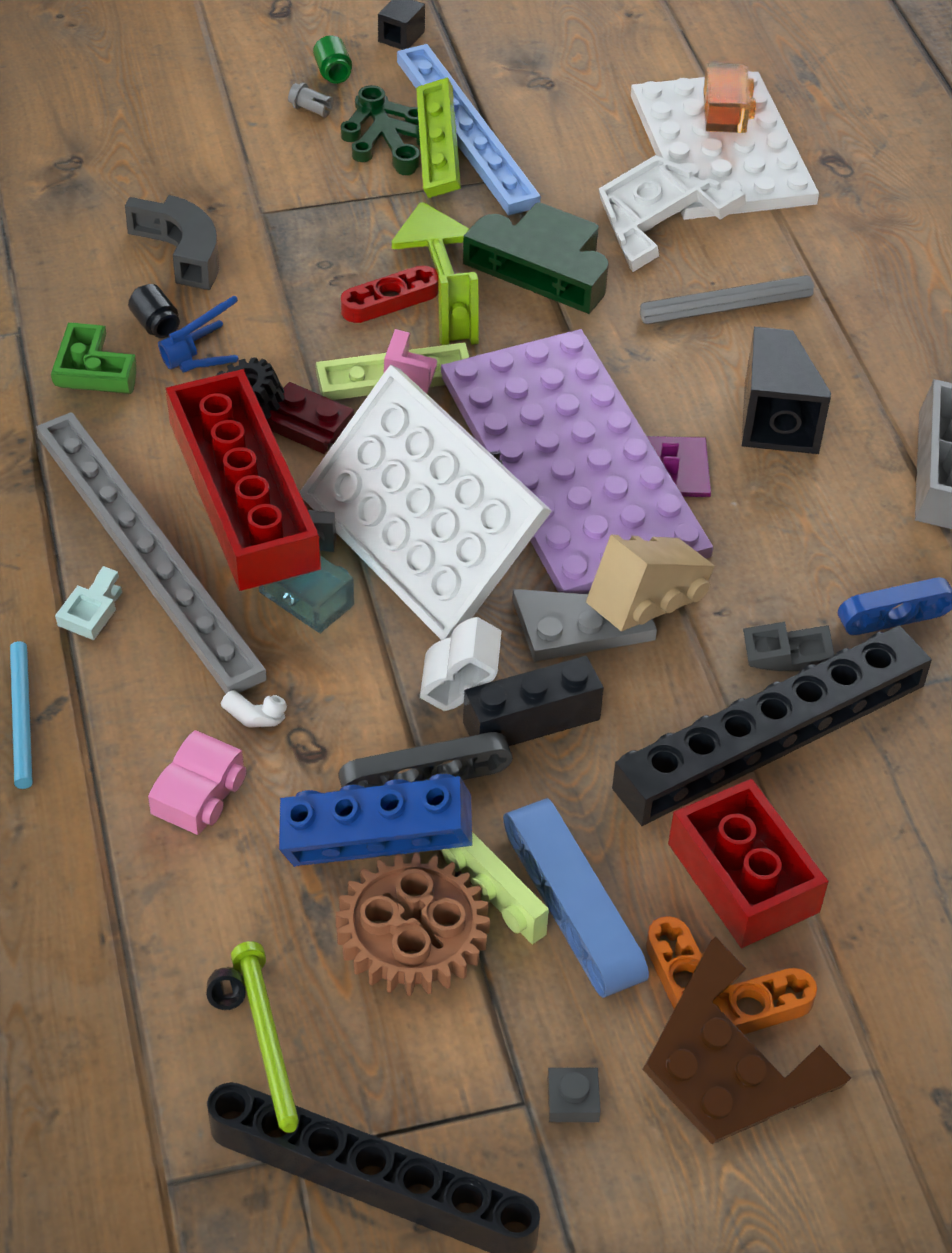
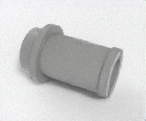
(309, 99)

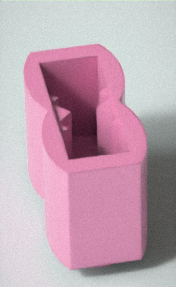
(196, 782)

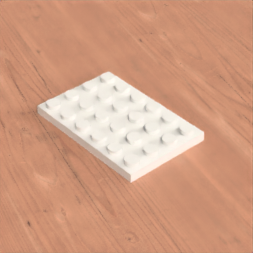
(756, 162)
(424, 503)

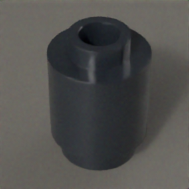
(154, 310)

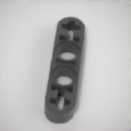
(472, 758)

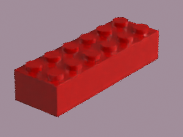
(243, 480)

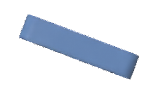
(576, 898)

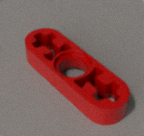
(367, 302)

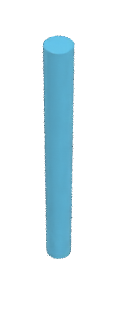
(21, 715)

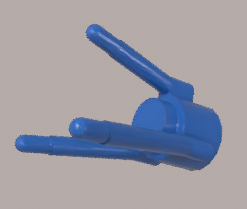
(180, 346)

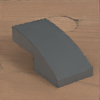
(778, 650)

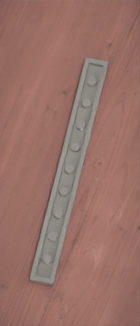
(152, 555)

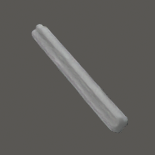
(726, 299)

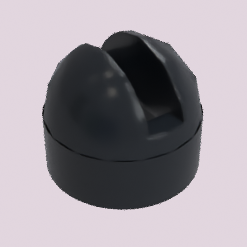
(215, 989)

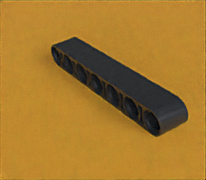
(382, 1190)

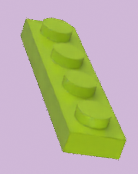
(438, 138)

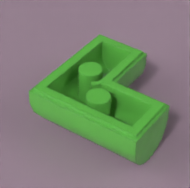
(85, 366)

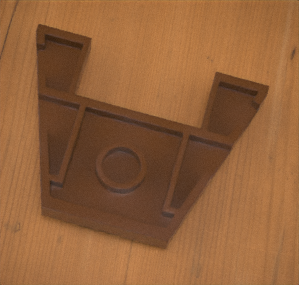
(717, 1071)

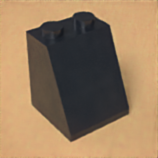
(783, 395)

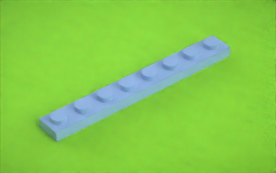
(474, 135)

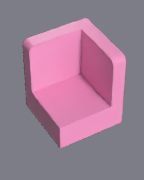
(415, 366)

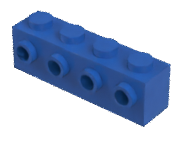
(376, 820)

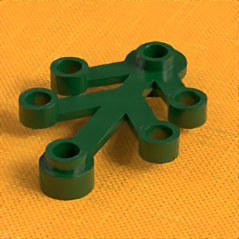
(374, 103)

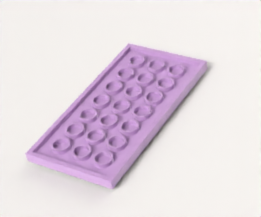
(574, 448)

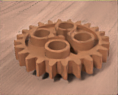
(412, 924)

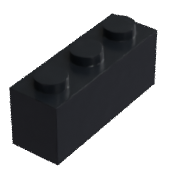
(535, 702)

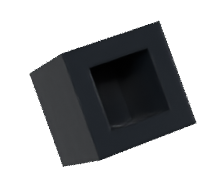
(401, 23)

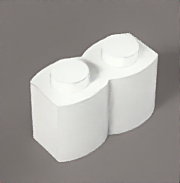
(460, 663)

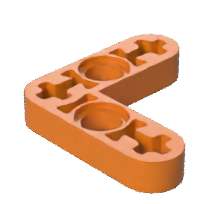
(762, 988)

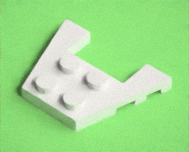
(653, 194)

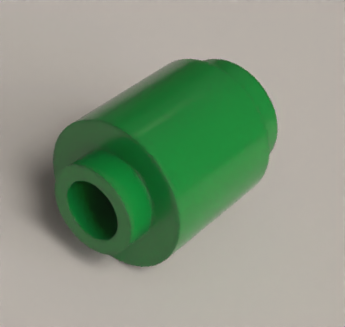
(332, 59)

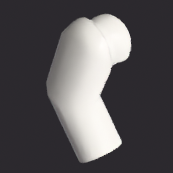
(250, 715)

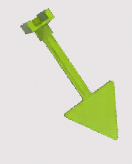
(456, 291)

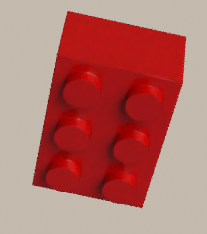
(747, 862)

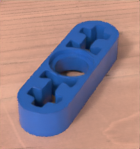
(875, 609)

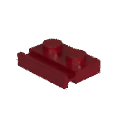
(309, 418)

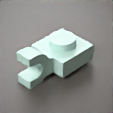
(90, 609)

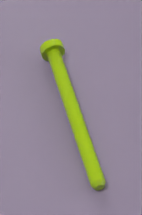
(249, 960)

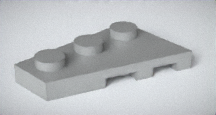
(566, 625)

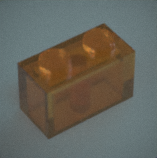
(728, 97)

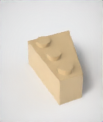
(647, 579)

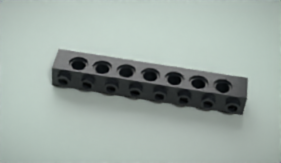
(769, 724)

